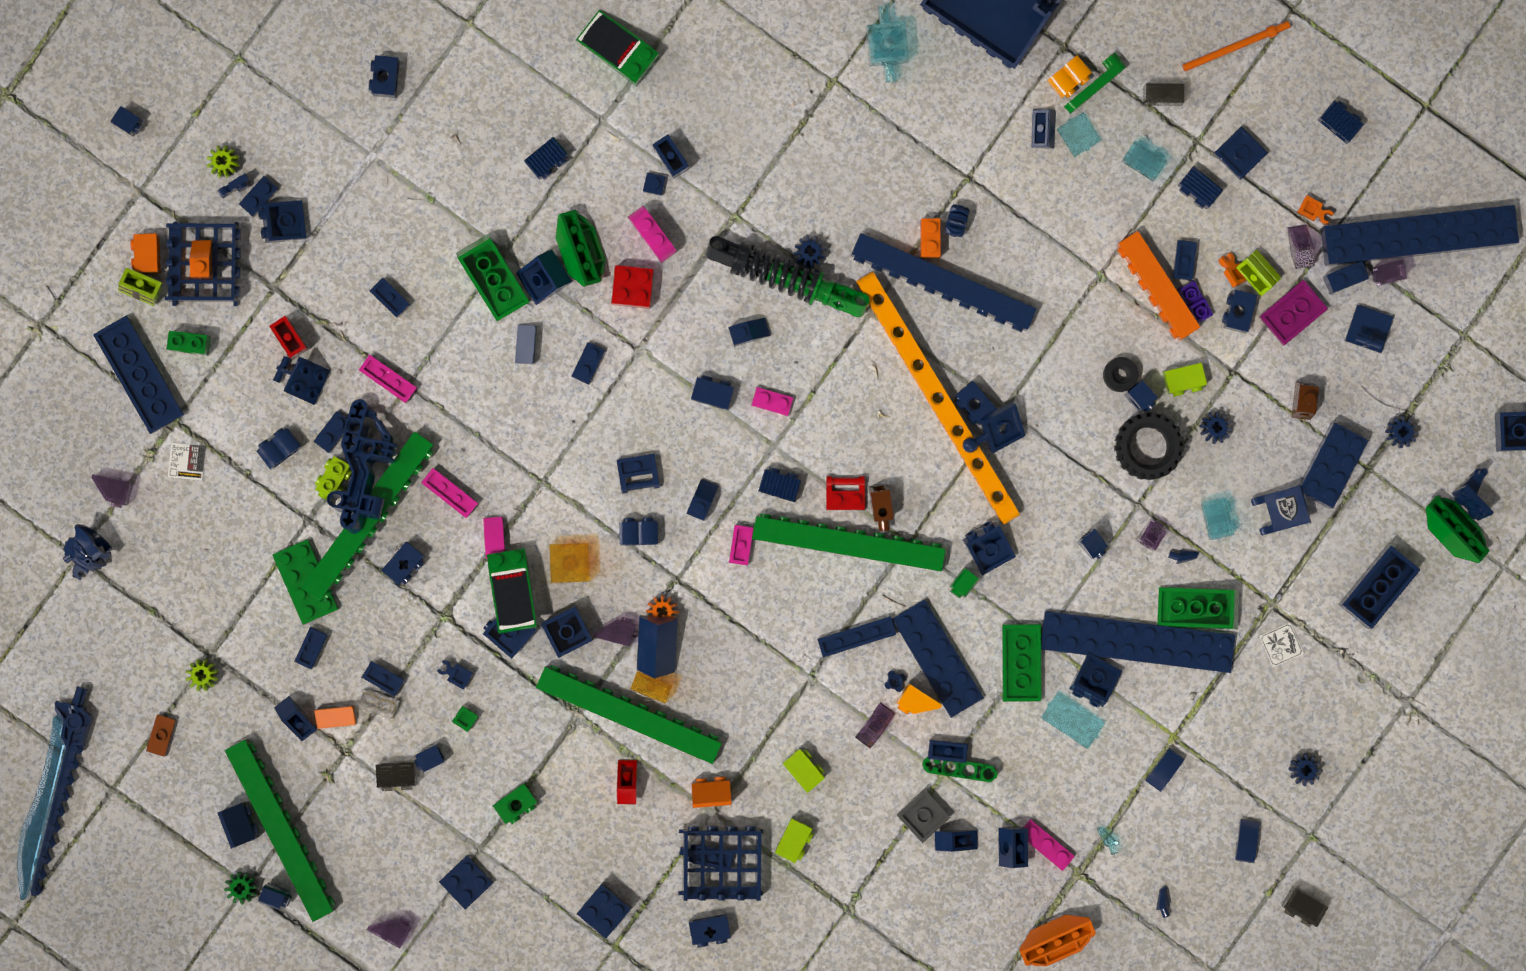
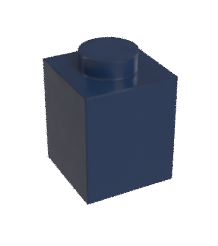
(127, 121)
(429, 758)

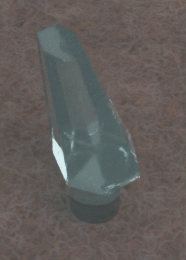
(1108, 840)

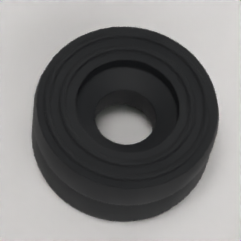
(1131, 374)

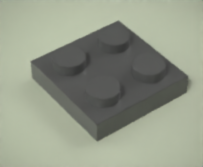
(923, 816)

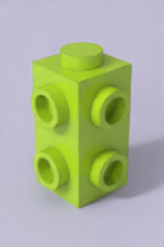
(334, 476)

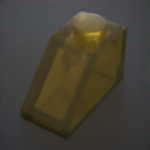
(651, 687)

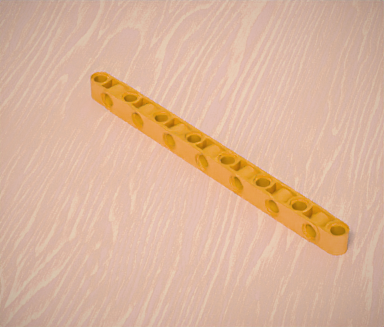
(929, 385)

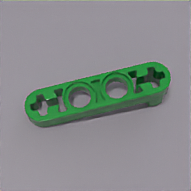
(1114, 67)
(958, 772)

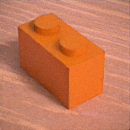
(930, 238)
(146, 253)

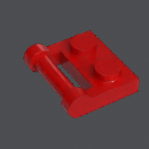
(845, 499)

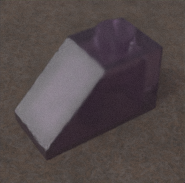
(1301, 246)
(1389, 273)
(113, 490)
(1151, 535)
(618, 632)
(875, 725)
(392, 930)

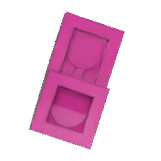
(494, 535)

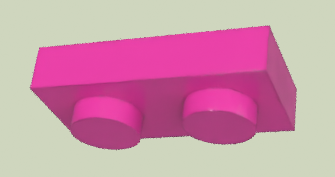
(772, 401)
(741, 545)

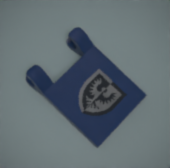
(1285, 508)

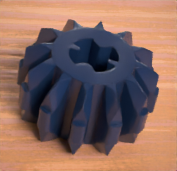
(957, 220)
(805, 256)
(1220, 423)
(1404, 439)
(1308, 774)

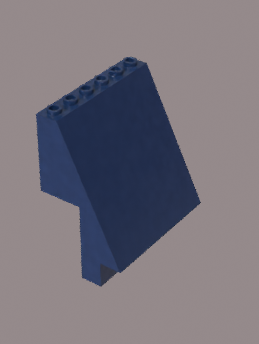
(999, 26)

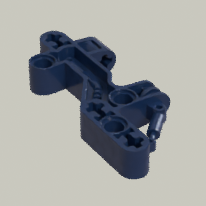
(357, 501)

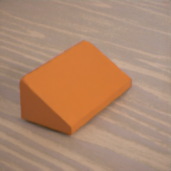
(335, 717)

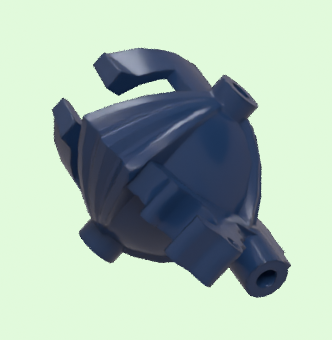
(84, 550)

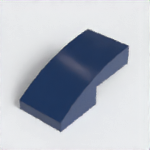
(1165, 769)
(1247, 841)

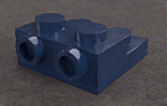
(282, 221)
(988, 547)
(508, 642)
(1095, 680)

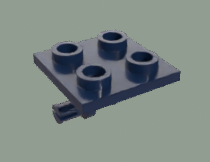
(1368, 329)
(305, 379)
(1468, 497)

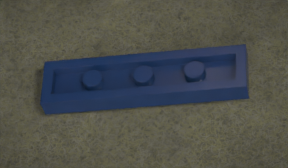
(856, 637)

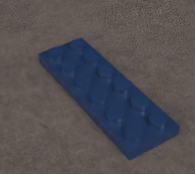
(138, 374)
(937, 658)

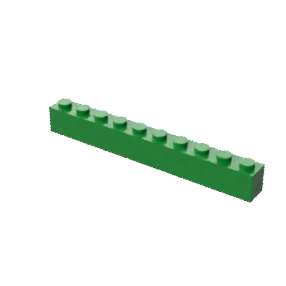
(848, 543)
(347, 545)
(629, 715)
(280, 830)

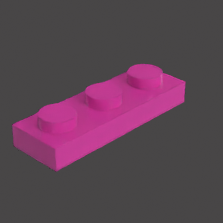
(387, 379)
(449, 493)
(1048, 846)

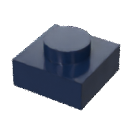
(654, 184)

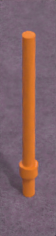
(1270, 32)

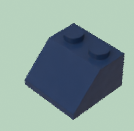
(543, 276)
(238, 824)

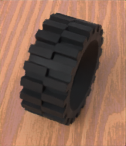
(1173, 446)

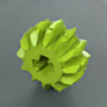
(219, 169)
(207, 671)

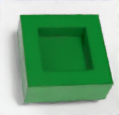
(465, 718)

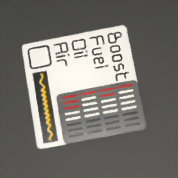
(186, 461)

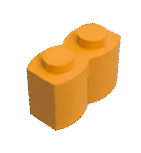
(1069, 76)

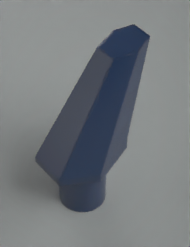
(1183, 556)
(1163, 902)

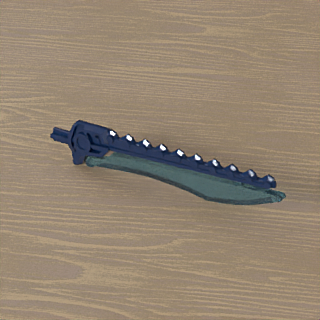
(74, 735)

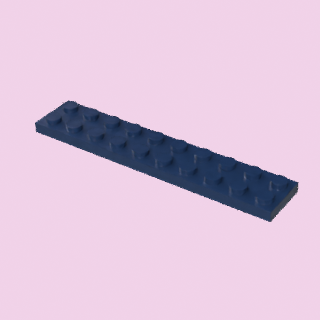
(1137, 642)

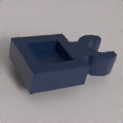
(238, 184)
(458, 675)

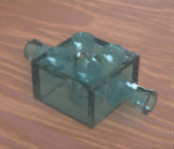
(896, 35)

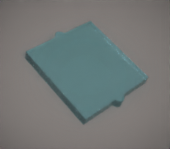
(1078, 134)

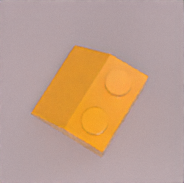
(915, 701)

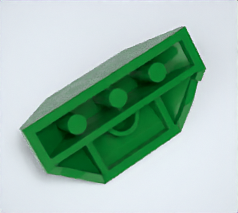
(580, 248)
(1456, 530)

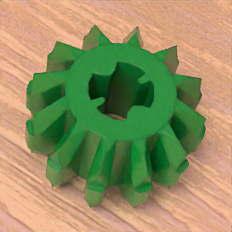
(236, 882)

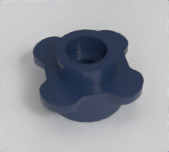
(893, 676)

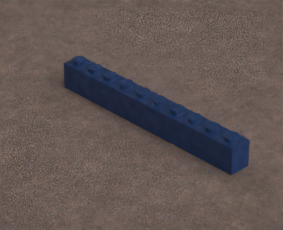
(943, 282)

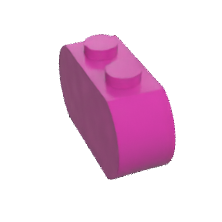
(652, 234)

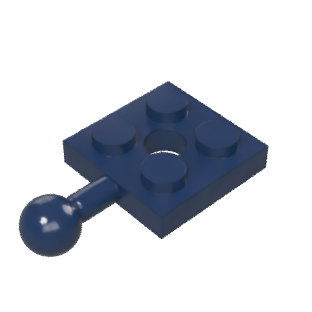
(991, 427)

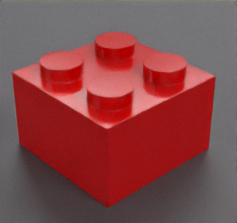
(632, 287)

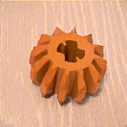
(660, 605)

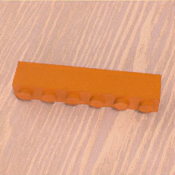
(1158, 286)

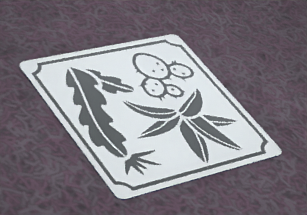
(1281, 644)

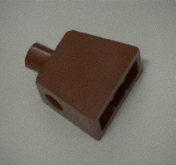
(1305, 400)
(881, 498)

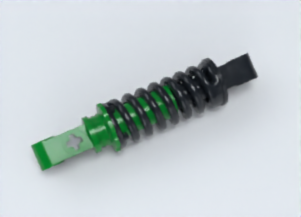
(808, 285)

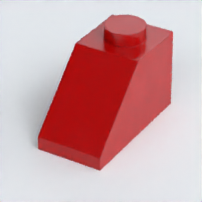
(627, 782)

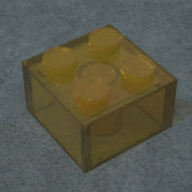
(569, 563)

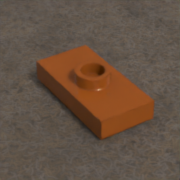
(161, 735)

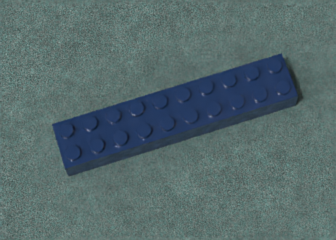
(1419, 235)

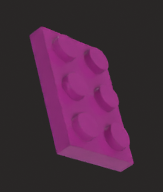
(1293, 313)

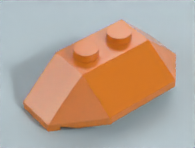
(1056, 940)

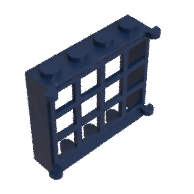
(174, 263)
(721, 893)

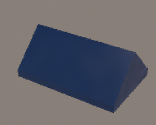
(657, 645)

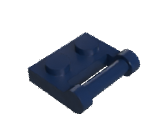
(636, 467)

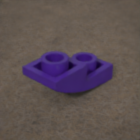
(1194, 301)

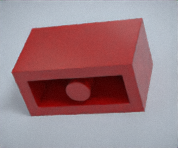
(288, 337)

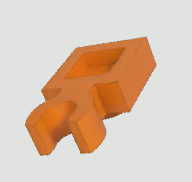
(1311, 209)
(1231, 272)

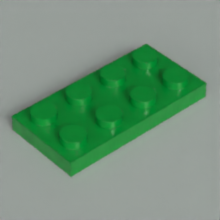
(295, 567)
(1021, 663)

